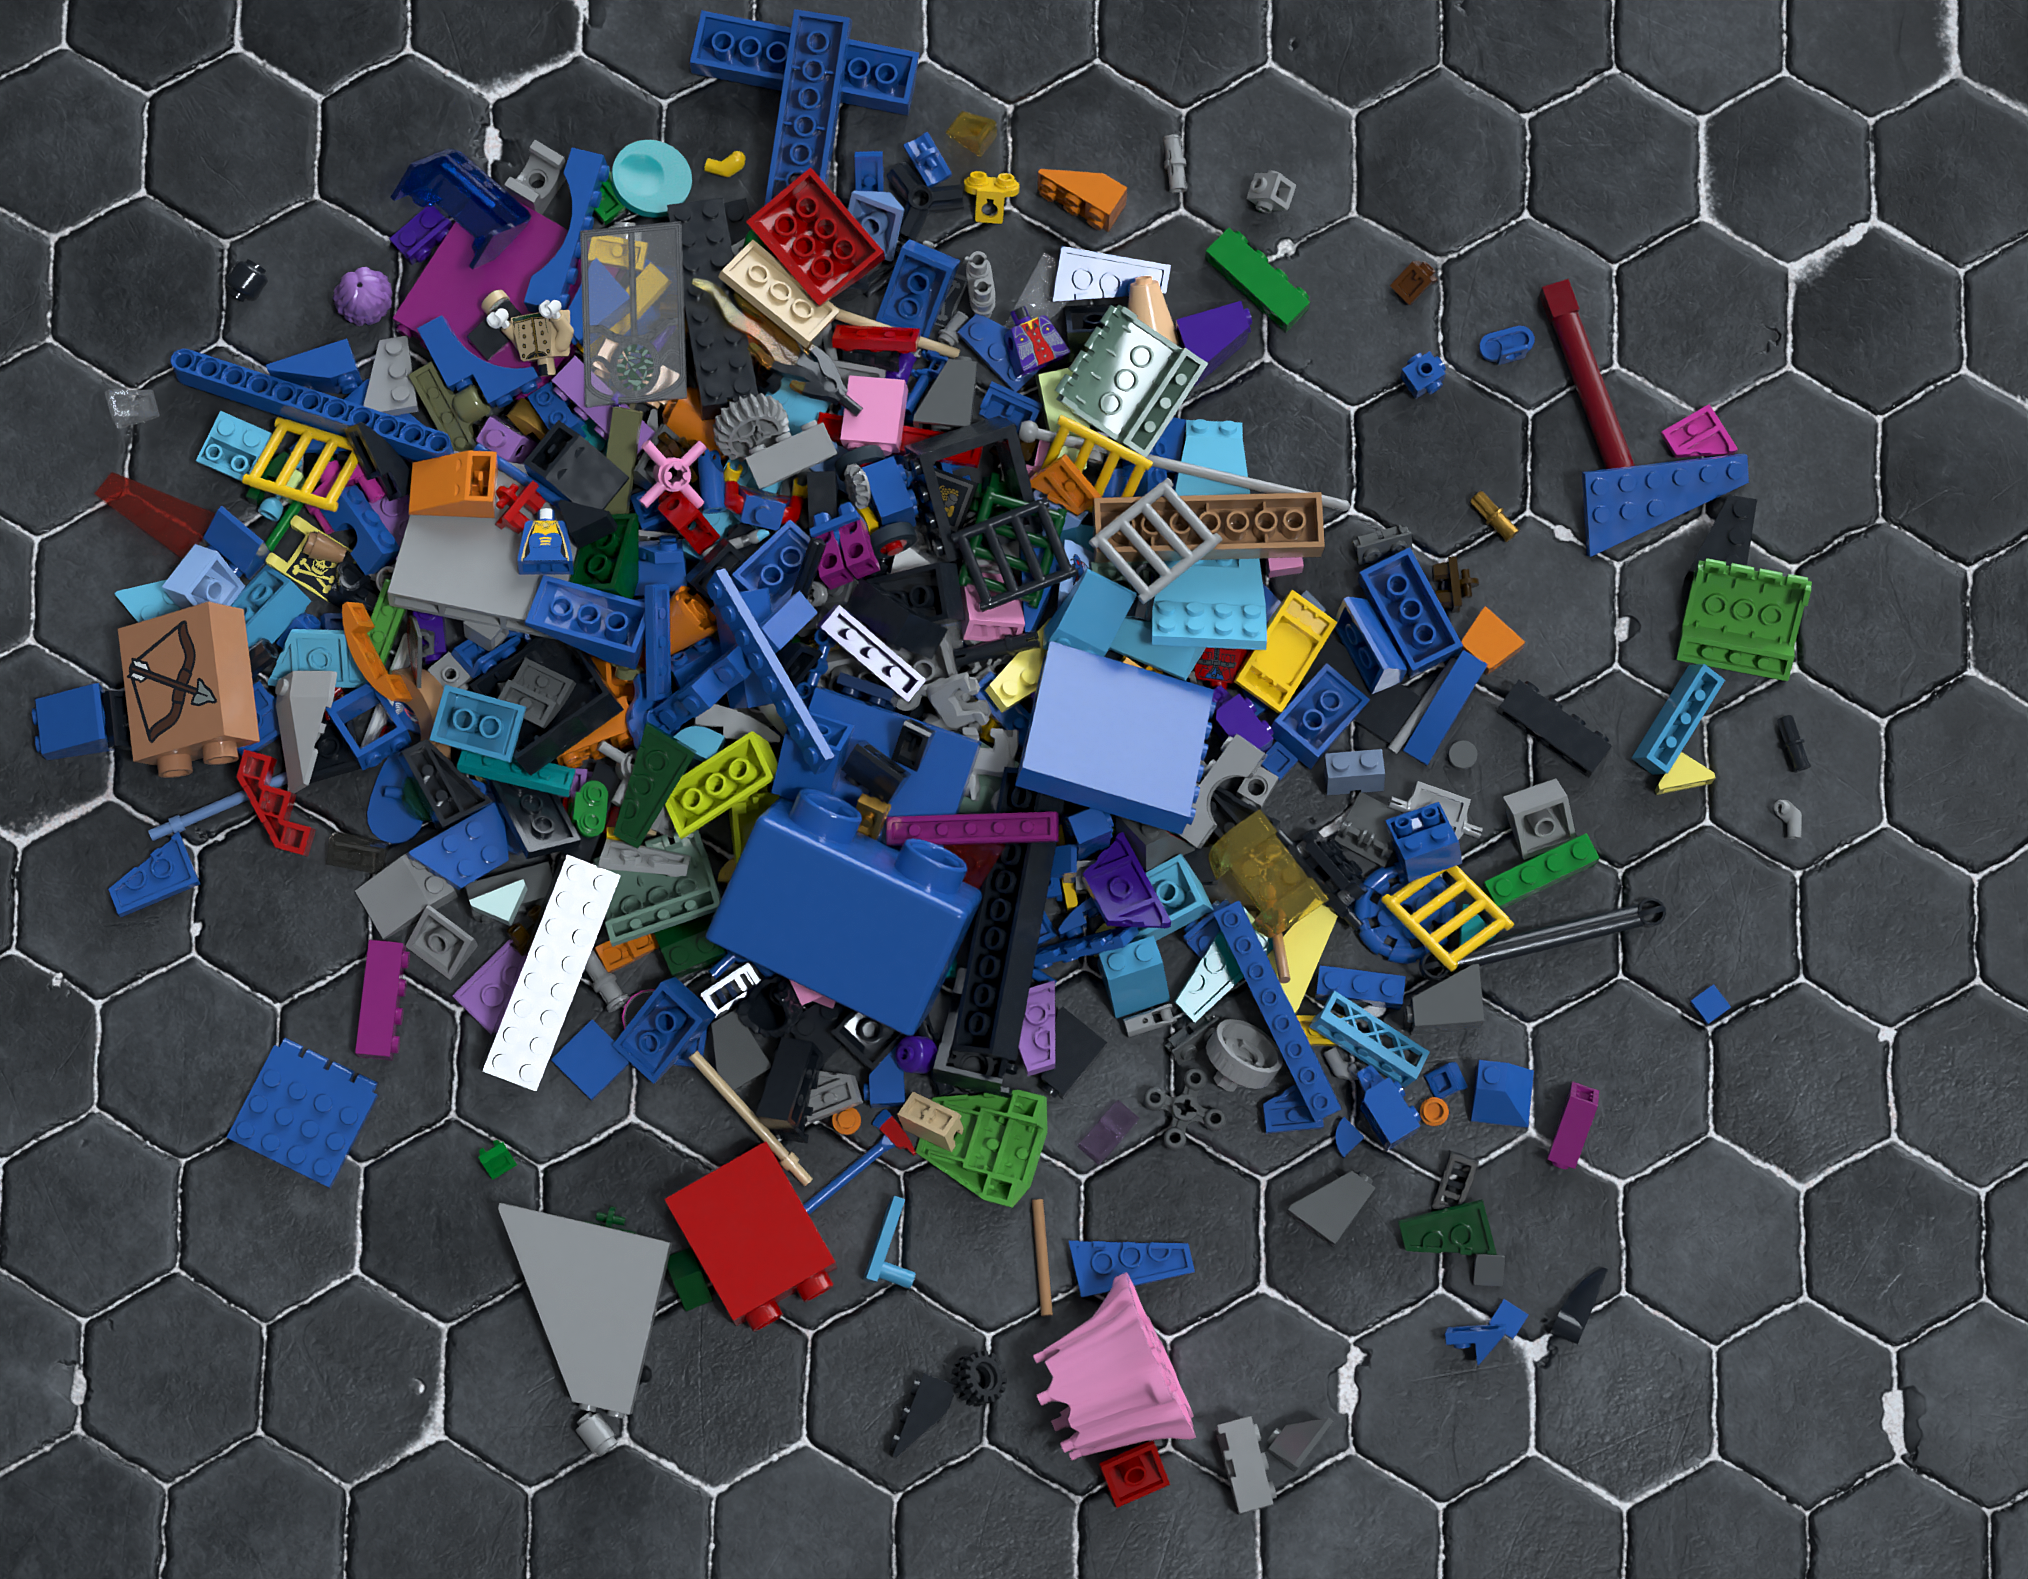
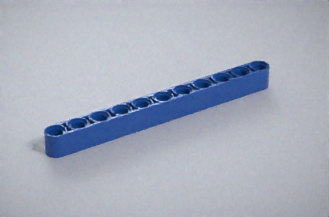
(302, 399)

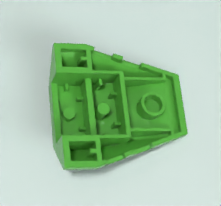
(997, 1144)

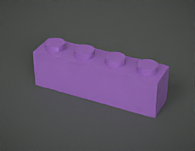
(570, 385)

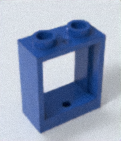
(356, 704)

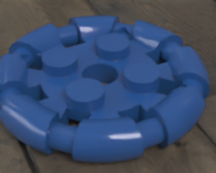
(1389, 924)

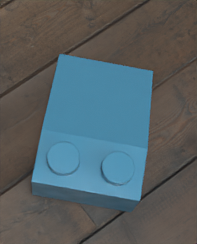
(1090, 614)
(477, 723)

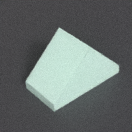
(501, 903)

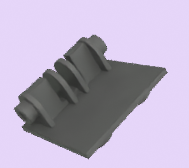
(1367, 831)

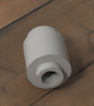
(596, 1433)

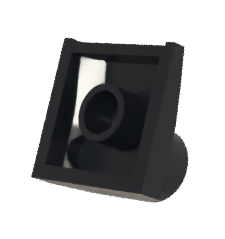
(867, 1038)

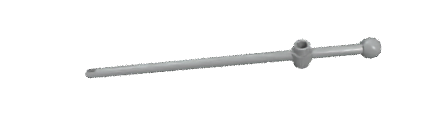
(1029, 432)

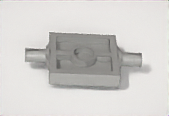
(1453, 805)

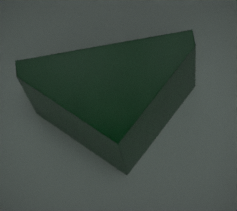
(688, 1279)

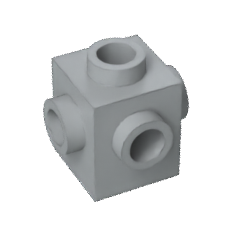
(1271, 191)

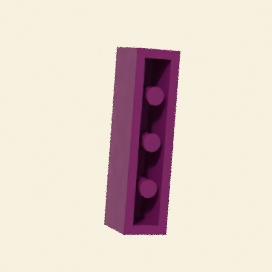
(381, 1000)

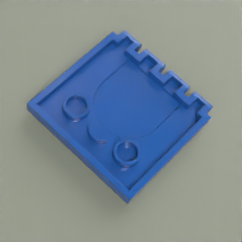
(304, 1112)

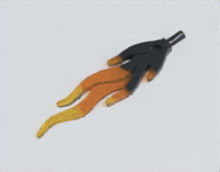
(817, 377)

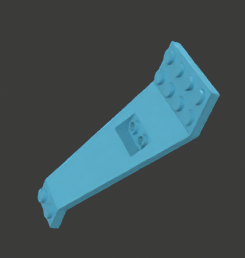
(1214, 599)

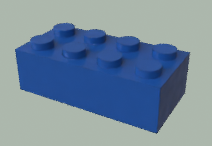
(1410, 612)

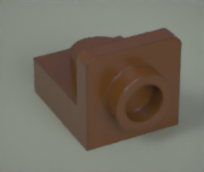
(1414, 281)

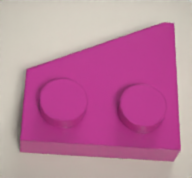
(1699, 436)

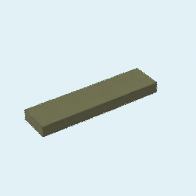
(623, 452)

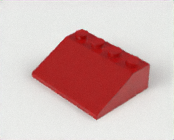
(816, 238)

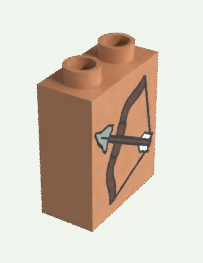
(189, 688)

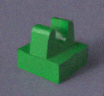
(497, 1160)

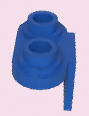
(1507, 344)

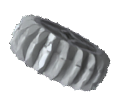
(749, 424)

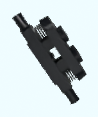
(1331, 871)

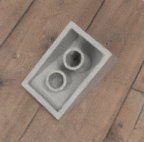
(401, 895)

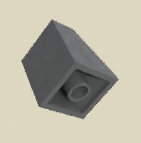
(951, 397)
(1448, 1006)

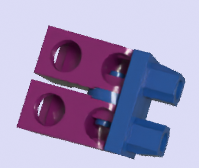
(847, 547)

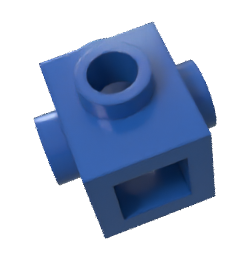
(1423, 374)

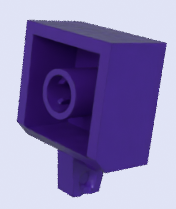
(1237, 716)

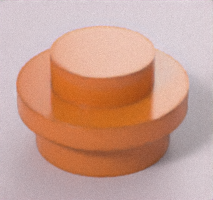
(1434, 1111)
(846, 1121)

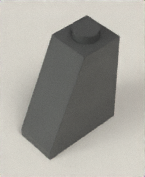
(737, 1052)
(1333, 1206)

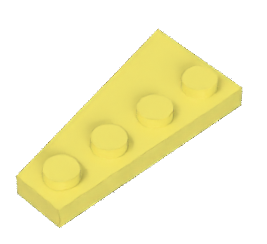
(1018, 677)

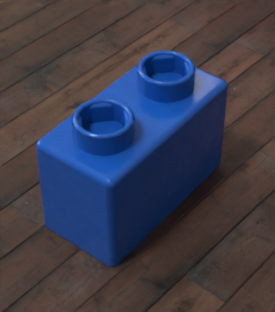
(846, 909)

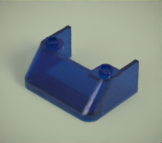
(469, 198)

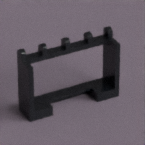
(962, 1078)

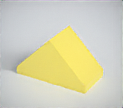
(1684, 775)

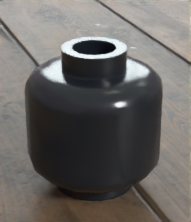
(246, 280)

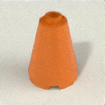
(689, 620)

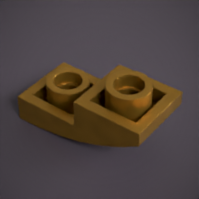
(527, 419)

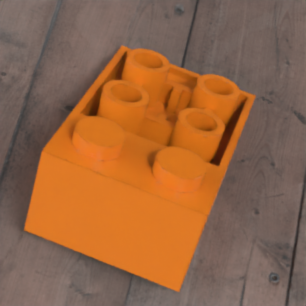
(1086, 194)
(455, 485)
(613, 732)

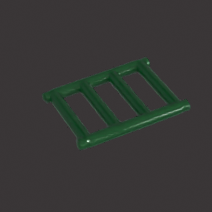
(990, 498)

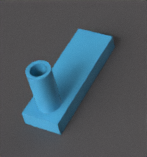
(877, 1266)

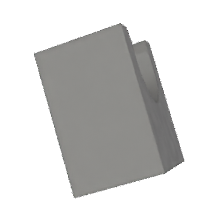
(542, 165)

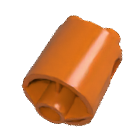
(685, 420)

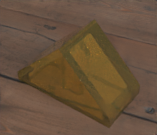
(973, 132)

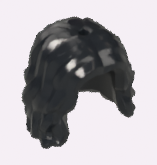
(771, 1007)

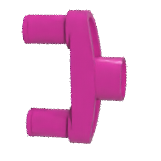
(370, 487)

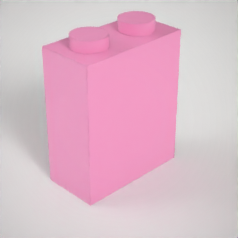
(881, 416)
(993, 623)

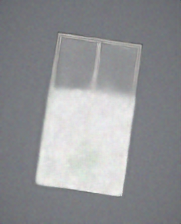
(633, 314)

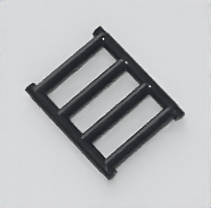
(1013, 590)

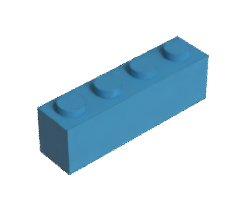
(1678, 719)

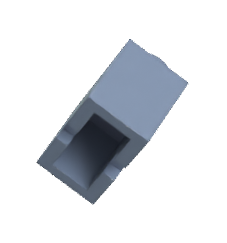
(1354, 772)

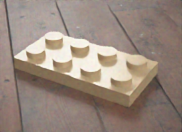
(777, 294)

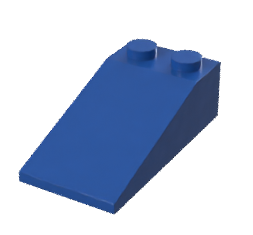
(590, 620)

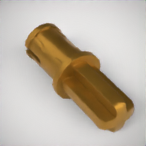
(1494, 516)

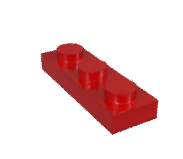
(876, 338)

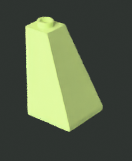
(1052, 408)

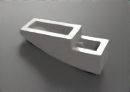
(734, 724)

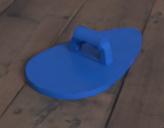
(385, 812)

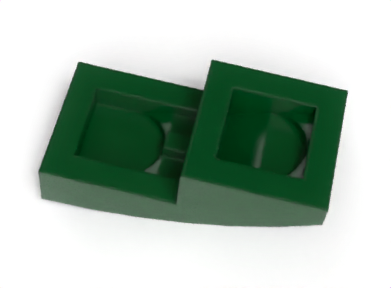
(272, 471)

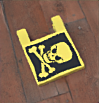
(310, 573)

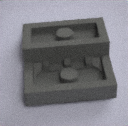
(538, 690)

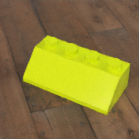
(721, 783)

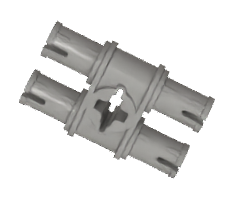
(980, 284)

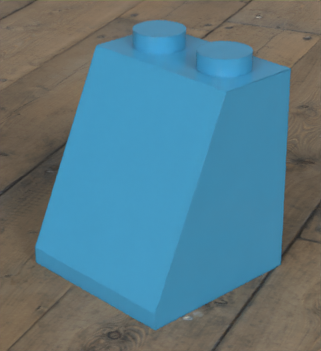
(1134, 977)

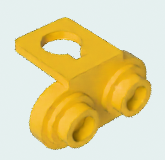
(990, 188)

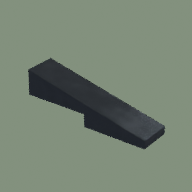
(588, 846)

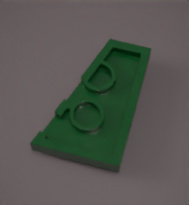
(1453, 1229)

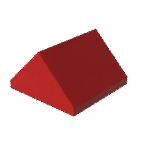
(1134, 1474)

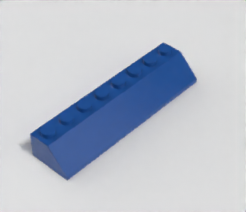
(758, 52)

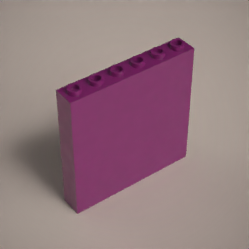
(457, 291)

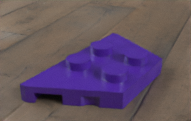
(1123, 889)

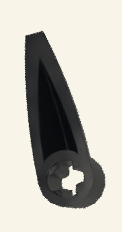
(1578, 1307)

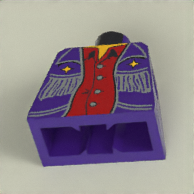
(1033, 343)

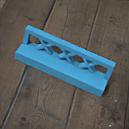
(1363, 1046)

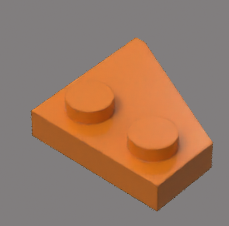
(1065, 485)

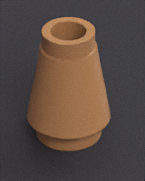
(323, 548)

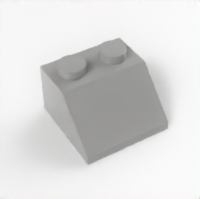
(1540, 818)

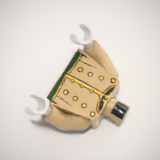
(538, 335)

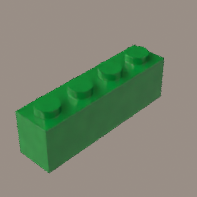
(1258, 279)
(1541, 872)

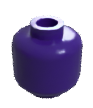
(916, 1054)

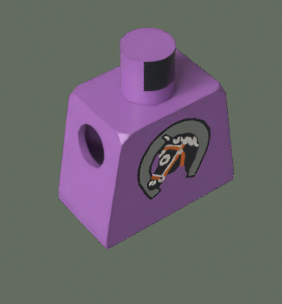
(506, 440)

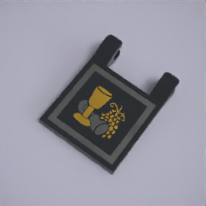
(956, 496)

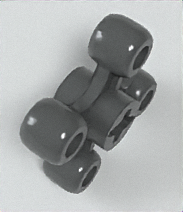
(1179, 1121)

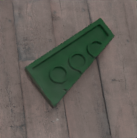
(655, 774)

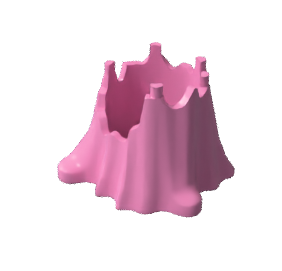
(1115, 1379)

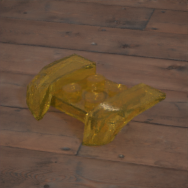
(1266, 874)

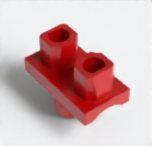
(512, 516)

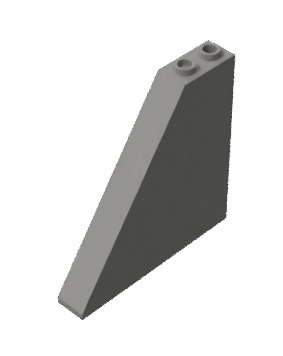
(594, 1299)

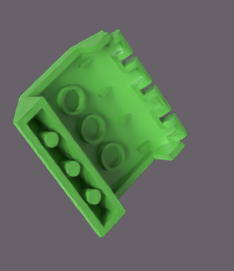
(1743, 619)

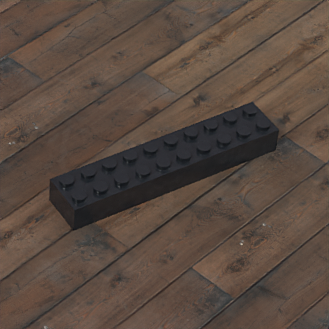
(1006, 934)

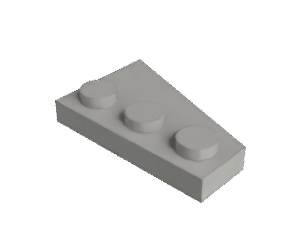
(389, 384)
(624, 857)

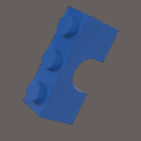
(375, 544)
(1370, 987)

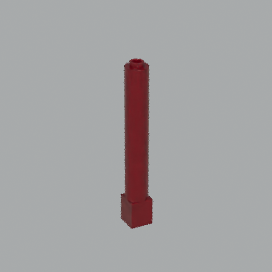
(1563, 314)

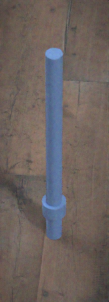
(179, 823)

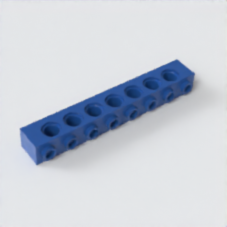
(1277, 1011)

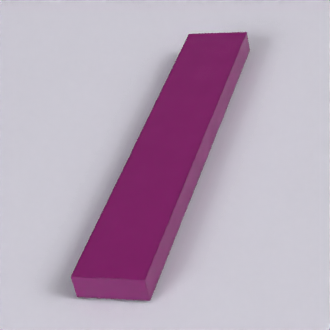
(974, 828)

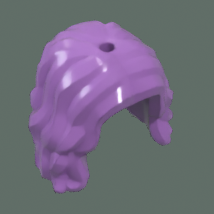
(363, 303)

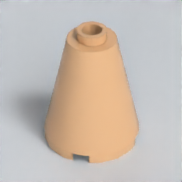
(1150, 306)

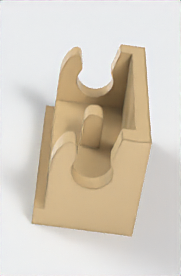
(930, 1121)

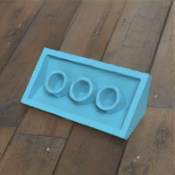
(1135, 642)

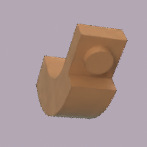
(424, 703)

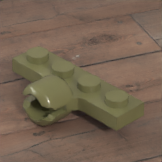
(451, 411)

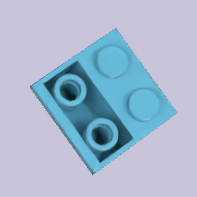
(233, 446)

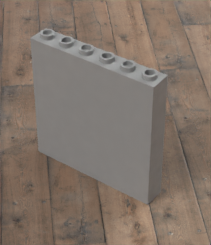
(468, 568)

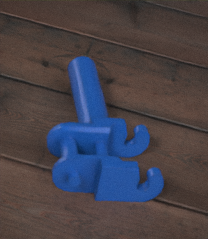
(924, 377)

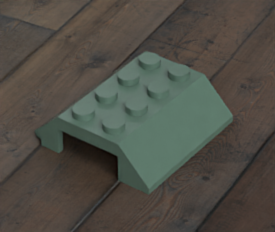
(1129, 380)
(658, 901)

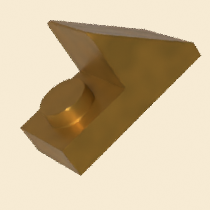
(873, 815)

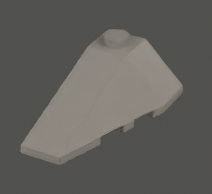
(300, 710)

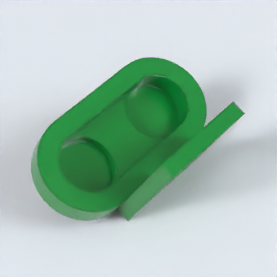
(589, 809)

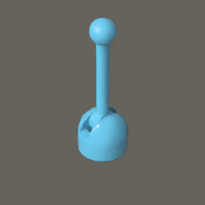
(272, 507)

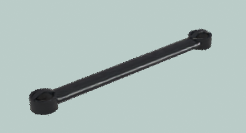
(1552, 937)

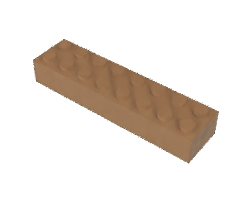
(1248, 523)

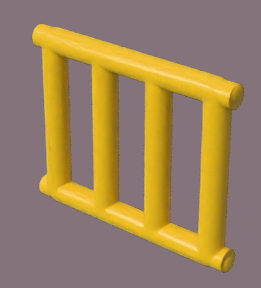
(1091, 438)
(304, 495)
(1432, 940)

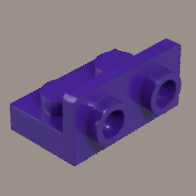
(421, 235)

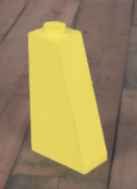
(1303, 949)

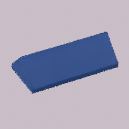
(749, 691)

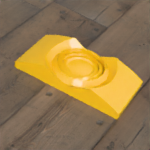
(1293, 642)

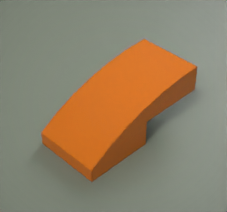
(626, 953)

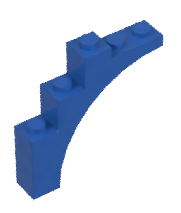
(733, 666)

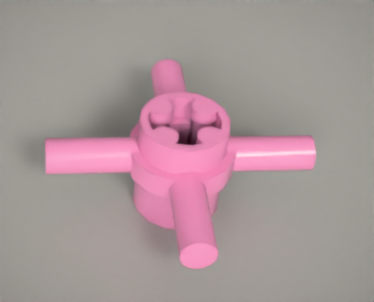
(662, 475)

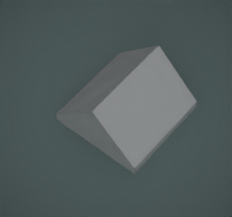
(441, 943)

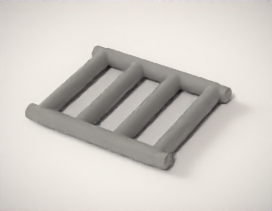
(1167, 575)

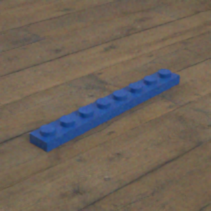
(769, 671)

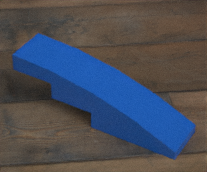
(1445, 707)

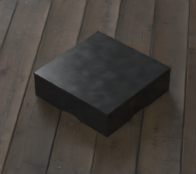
(584, 711)

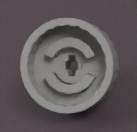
(1236, 1048)

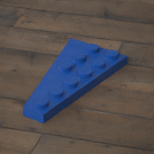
(1639, 497)

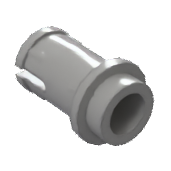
(949, 333)

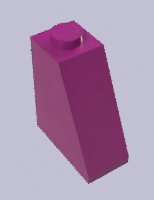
(1573, 1126)

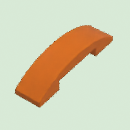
(356, 626)

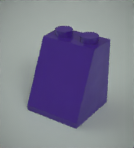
(1215, 334)

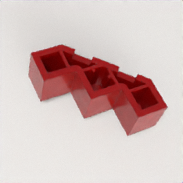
(273, 804)

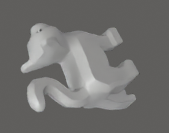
(949, 703)
(991, 760)

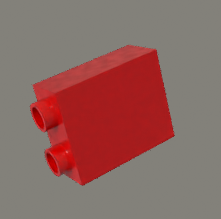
(753, 1237)

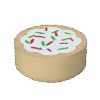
(493, 301)

